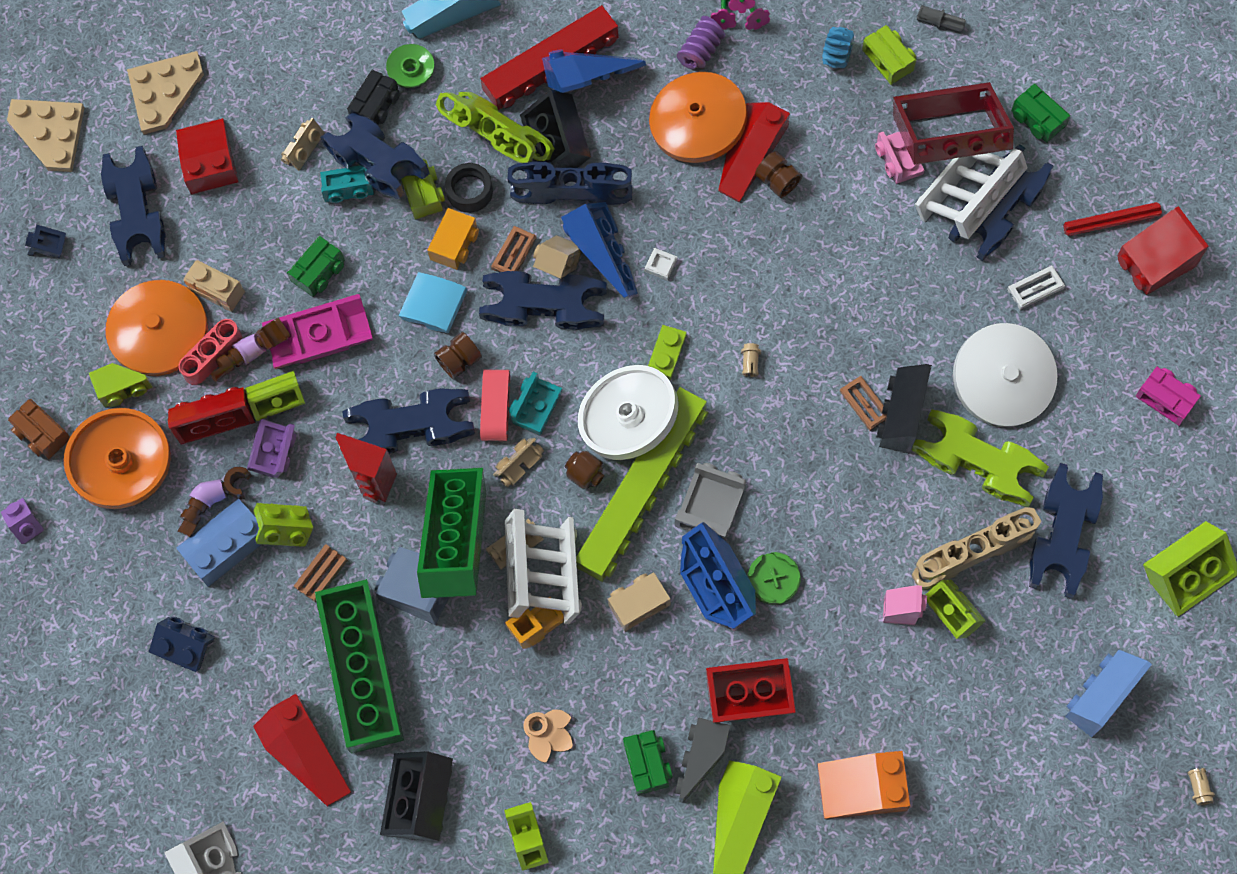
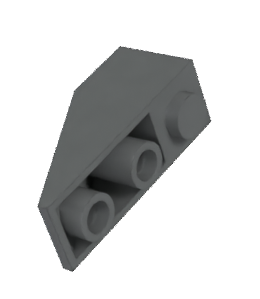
(706, 751)

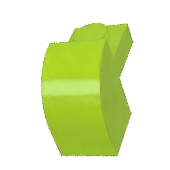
(526, 836)

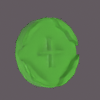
(774, 578)

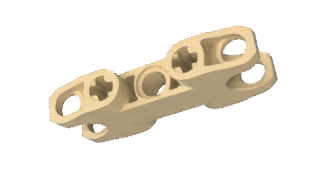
(994, 540)

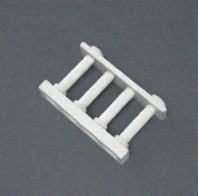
(980, 203)
(519, 575)

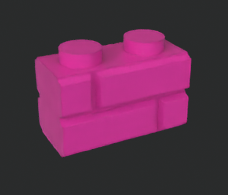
(1168, 395)

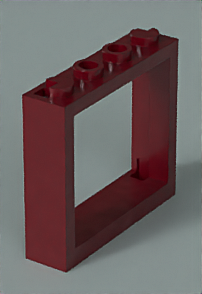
(950, 102)

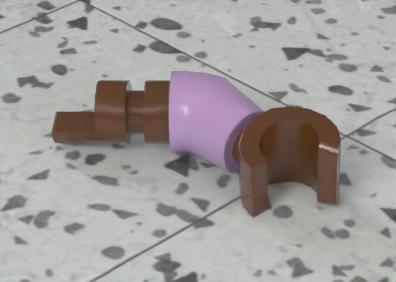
(251, 347)
(207, 494)

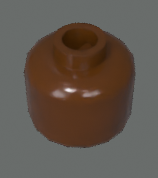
(584, 469)

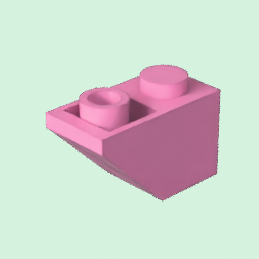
(904, 605)

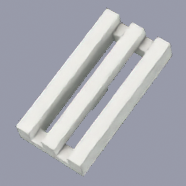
(1017, 297)

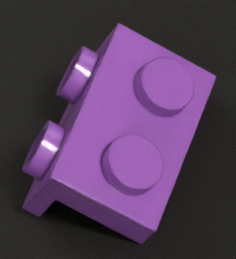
(271, 448)

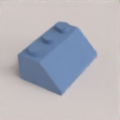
(221, 543)
(1106, 691)

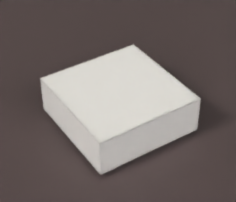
(660, 264)

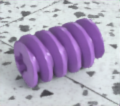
(701, 43)

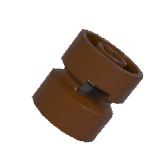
(774, 171)
(457, 355)

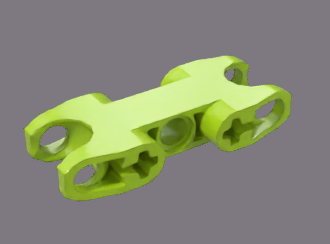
(507, 136)
(995, 465)

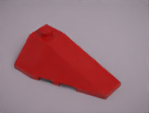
(761, 135)
(297, 745)

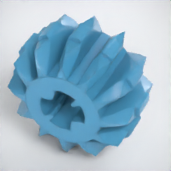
(838, 47)

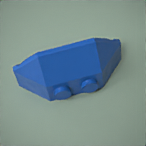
(716, 578)

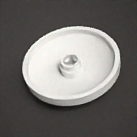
(1005, 375)
(628, 412)

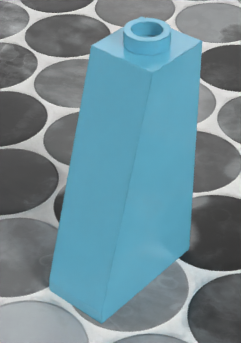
(434, 15)

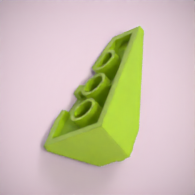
(741, 811)

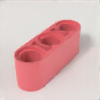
(212, 340)
(494, 405)

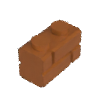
(38, 428)

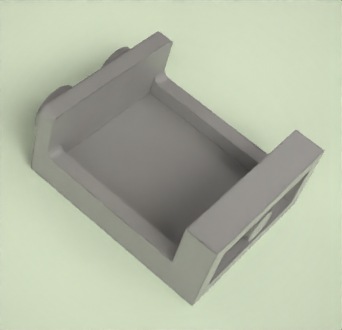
(711, 499)

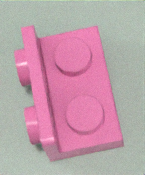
(897, 159)

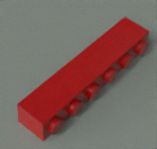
(526, 71)

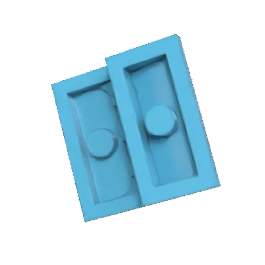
(433, 302)

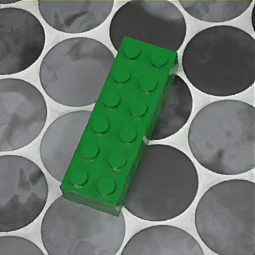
(452, 533)
(359, 666)

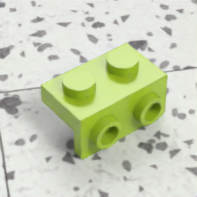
(282, 524)

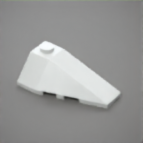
(205, 853)

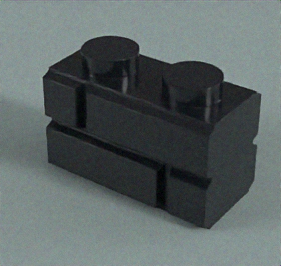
(375, 97)

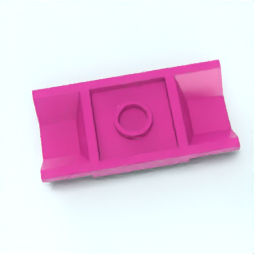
(322, 331)

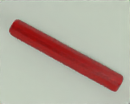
(1112, 219)

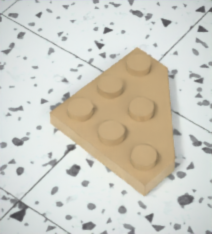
(163, 89)
(48, 130)

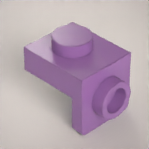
(21, 521)

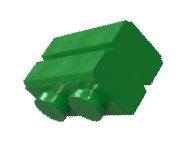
(1040, 113)
(316, 267)
(646, 762)

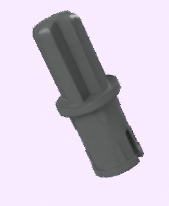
(940, 18)

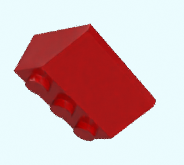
(210, 415)
(369, 466)
(750, 690)

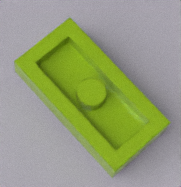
(667, 350)

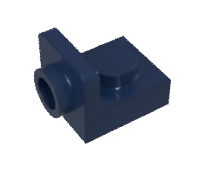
(45, 241)

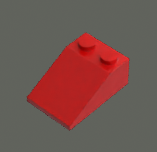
(206, 156)

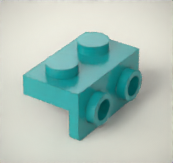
(345, 184)
(535, 404)

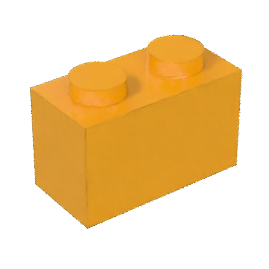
(453, 239)

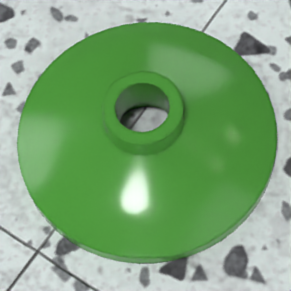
(406, 57)

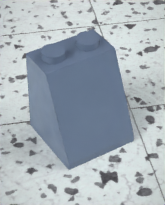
(402, 590)

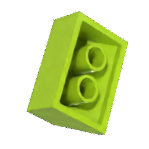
(1192, 567)

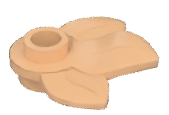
(551, 736)

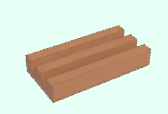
(524, 234)
(845, 392)
(312, 567)

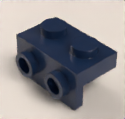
(180, 643)

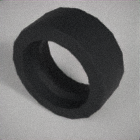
(472, 204)

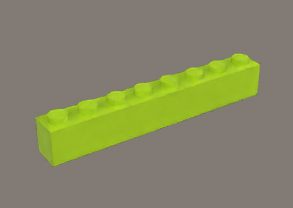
(638, 491)

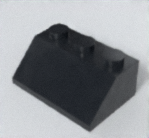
(558, 121)
(903, 408)
(417, 796)

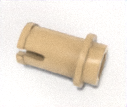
(750, 359)
(1201, 787)

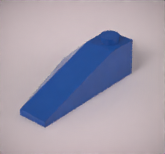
(575, 70)
(593, 233)

